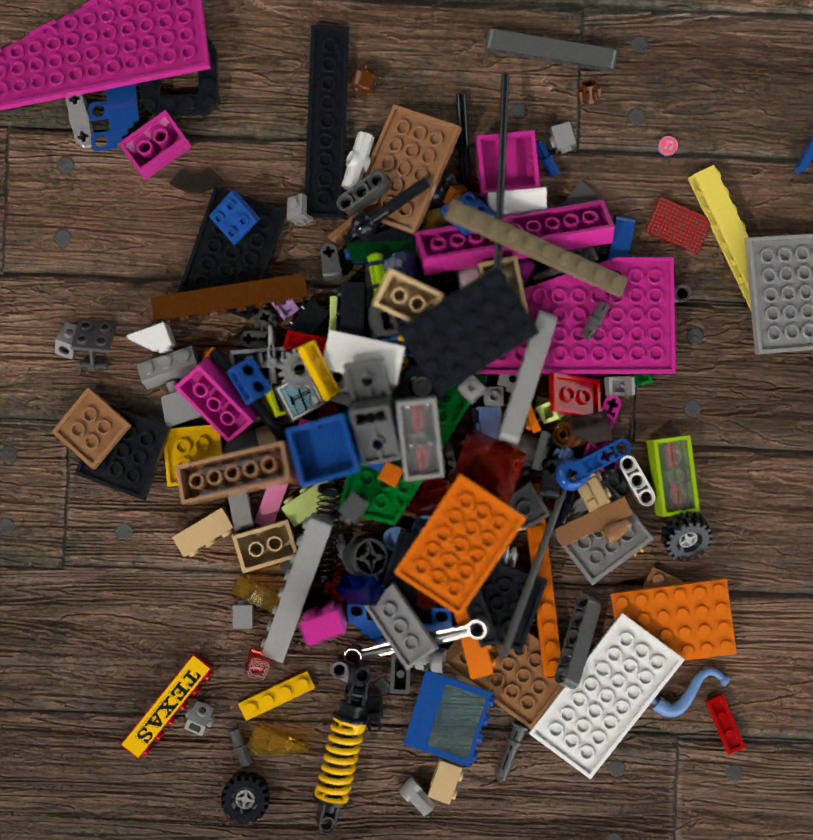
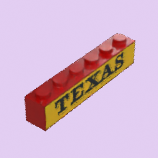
(166, 705)

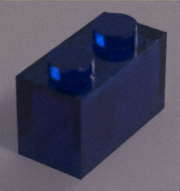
(360, 589)

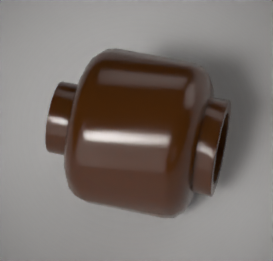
(364, 80)

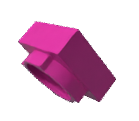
(520, 162)

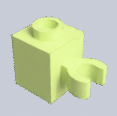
(545, 414)

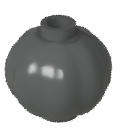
(528, 444)

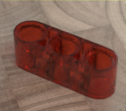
(422, 501)

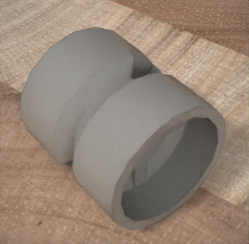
(435, 661)

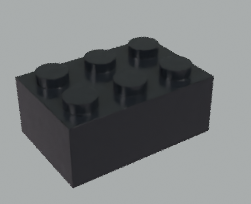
(352, 308)

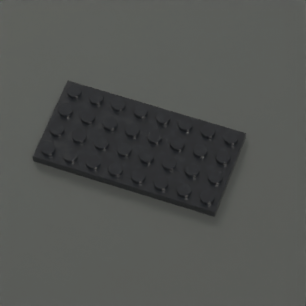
(500, 591)

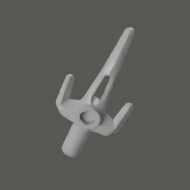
(271, 362)

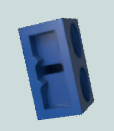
(244, 383)

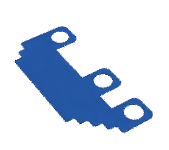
(121, 111)
(370, 628)

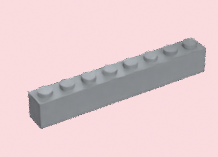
(297, 587)

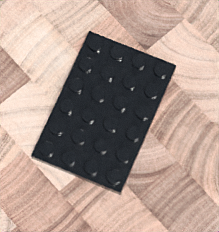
(220, 262)
(468, 330)

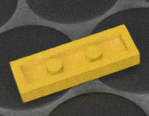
(319, 370)

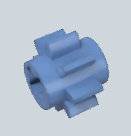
(562, 454)

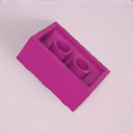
(155, 145)

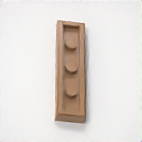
(593, 522)

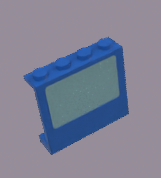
(449, 718)

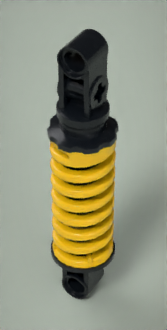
(342, 750)

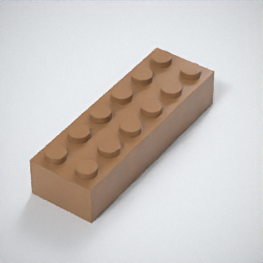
(236, 473)

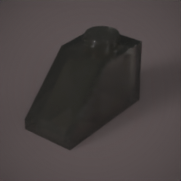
(591, 427)

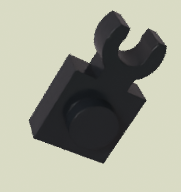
(374, 710)

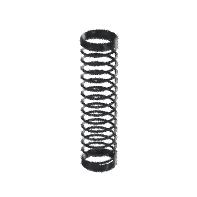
(325, 489)

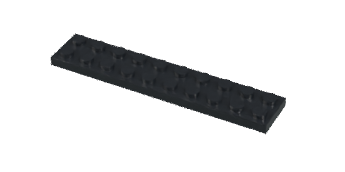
(326, 120)

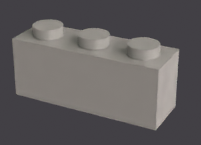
(167, 367)

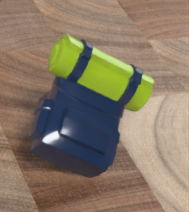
(401, 261)

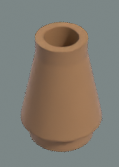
(615, 530)

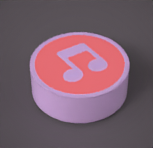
(667, 145)

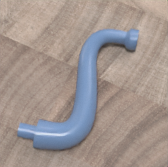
(667, 709)

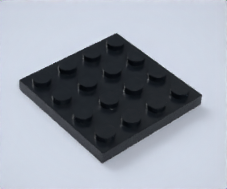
(133, 459)

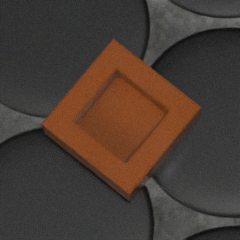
(454, 192)

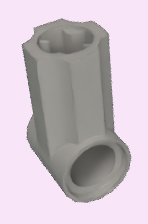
(345, 674)
(413, 792)

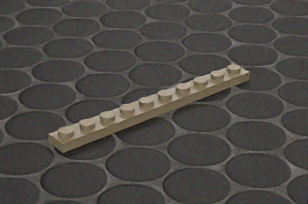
(535, 248)

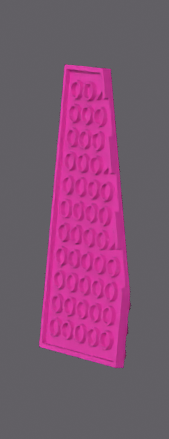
(104, 49)
(634, 333)

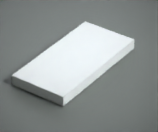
(348, 348)

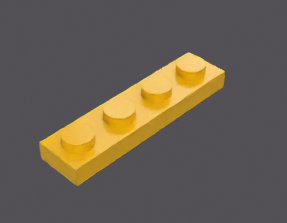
(276, 695)

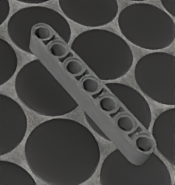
(551, 50)

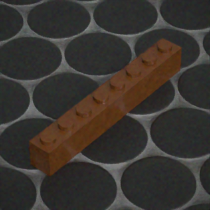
(230, 297)

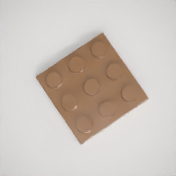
(91, 428)

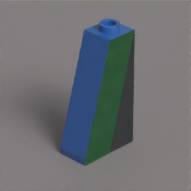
(383, 242)

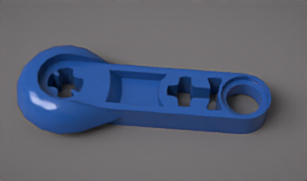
(586, 466)

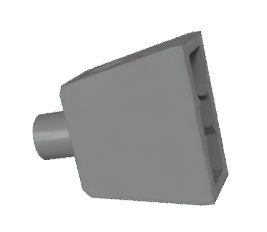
(176, 407)

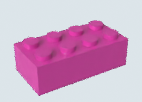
(216, 399)
(323, 622)

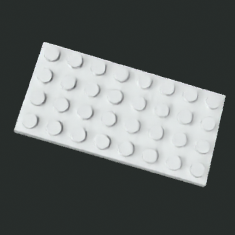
(614, 691)

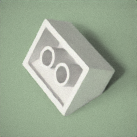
(520, 201)

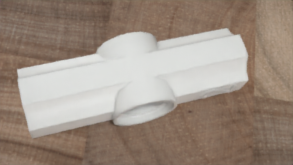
(358, 160)

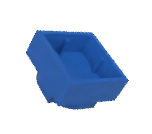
(323, 450)

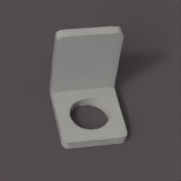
(65, 339)

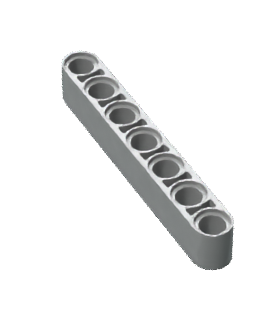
(527, 378)

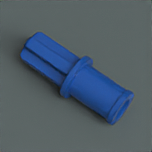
(546, 159)

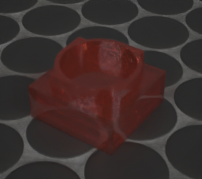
(490, 465)

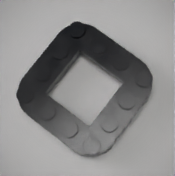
(186, 105)

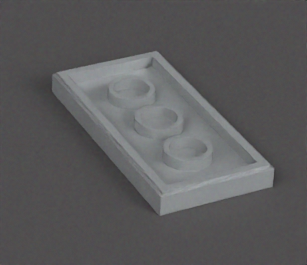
(402, 627)

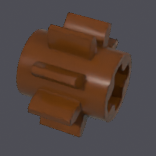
(589, 92)

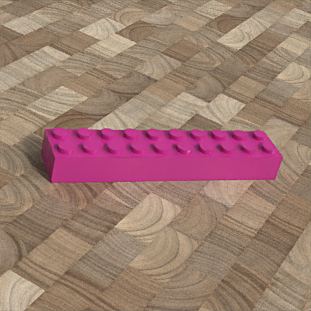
(565, 226)

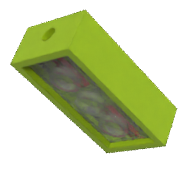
(673, 475)

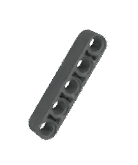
(578, 641)

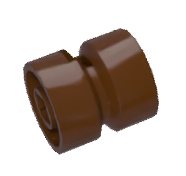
(563, 437)

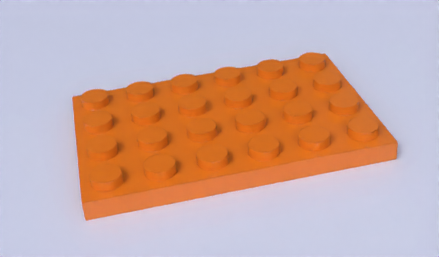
(460, 545)
(685, 616)

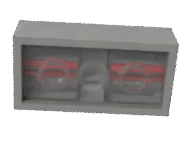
(420, 437)

